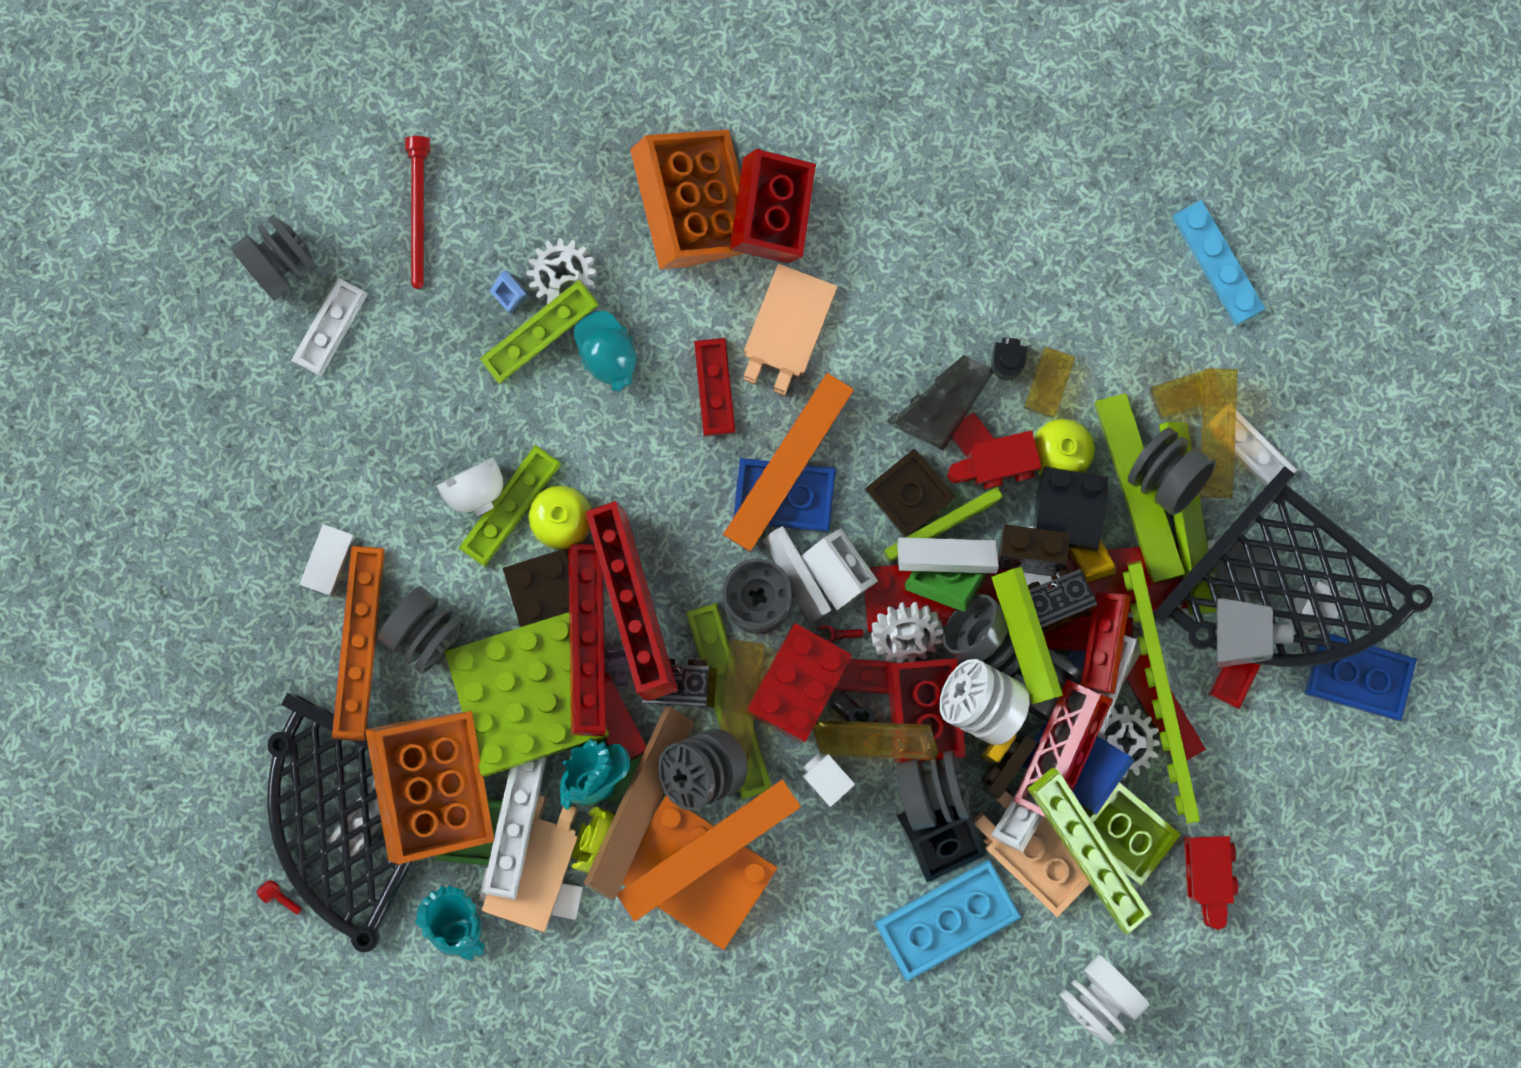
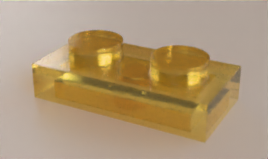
(1049, 382)
(1178, 394)

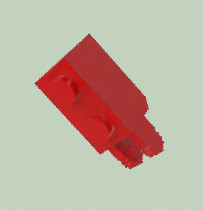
(998, 460)
(1210, 876)

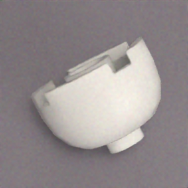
(473, 488)

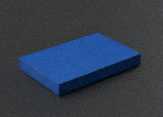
(807, 503)
(1367, 681)
(1099, 775)

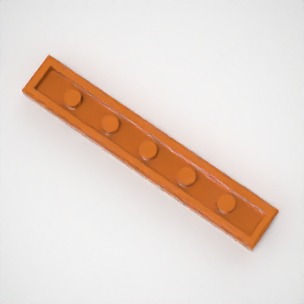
(788, 462)
(358, 644)
(708, 850)

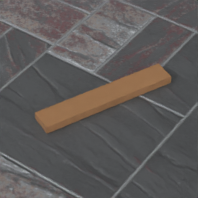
(635, 808)

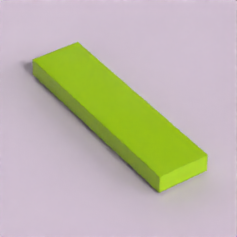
(539, 331)
(510, 506)
(950, 520)
(1027, 635)

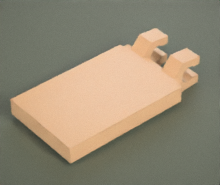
(788, 325)
(1042, 867)
(543, 871)

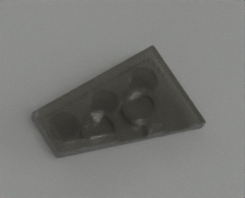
(945, 404)

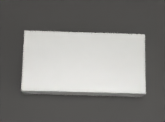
(327, 560)

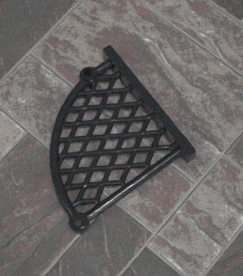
(1280, 493)
(297, 872)

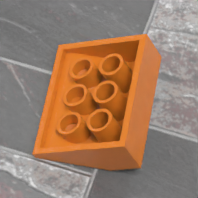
(688, 195)
(429, 786)
(718, 899)

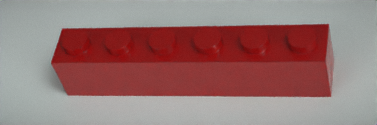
(631, 601)

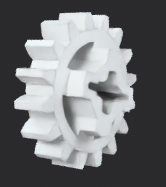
(566, 260)
(907, 632)
(1125, 725)

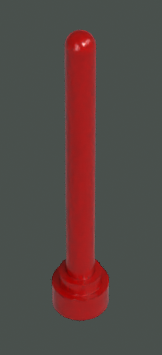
(417, 150)

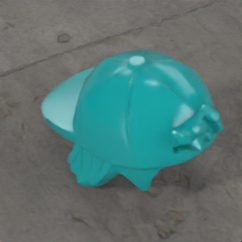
(606, 349)
(592, 773)
(451, 922)

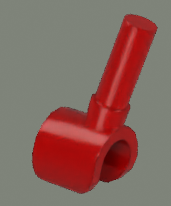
(839, 634)
(271, 890)

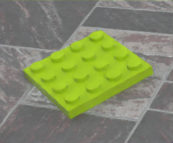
(518, 693)

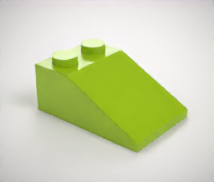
(1133, 833)

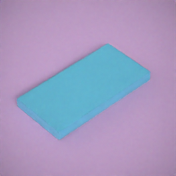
(947, 920)

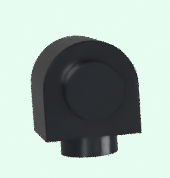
(1008, 358)

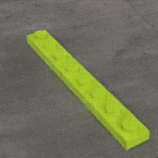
(1163, 706)

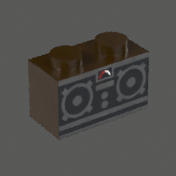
(1033, 550)
(1062, 599)
(695, 685)

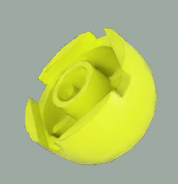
(1064, 446)
(559, 517)
(591, 838)

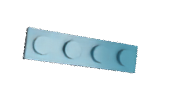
(1218, 262)

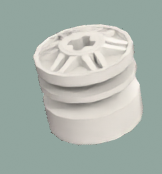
(984, 702)
(1104, 1000)

